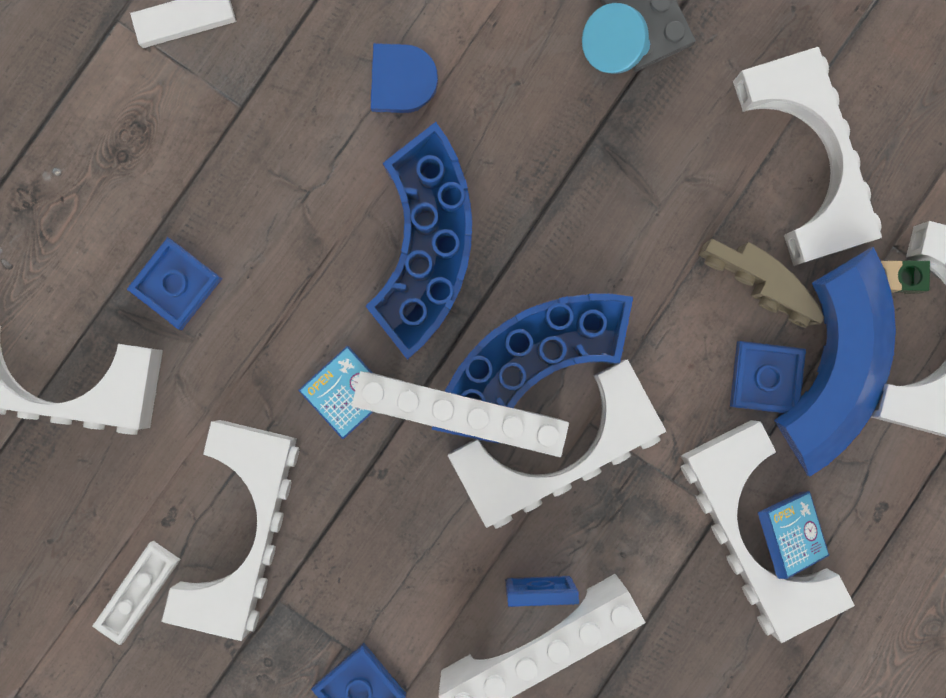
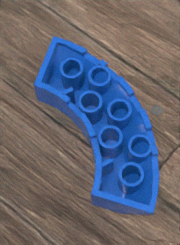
(433, 244)
(539, 343)
(852, 366)

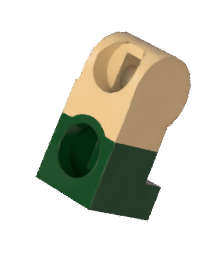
(908, 276)

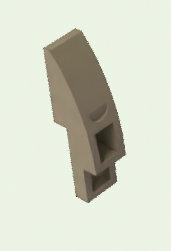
(775, 284)

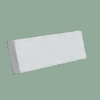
(180, 19)
(136, 592)

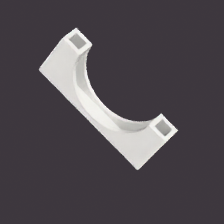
(803, 88)
(120, 399)
(923, 402)
(460, 414)
(625, 424)
(719, 474)
(229, 604)
(599, 620)

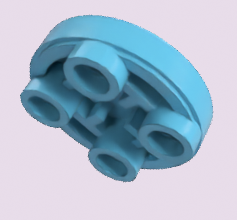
(615, 38)

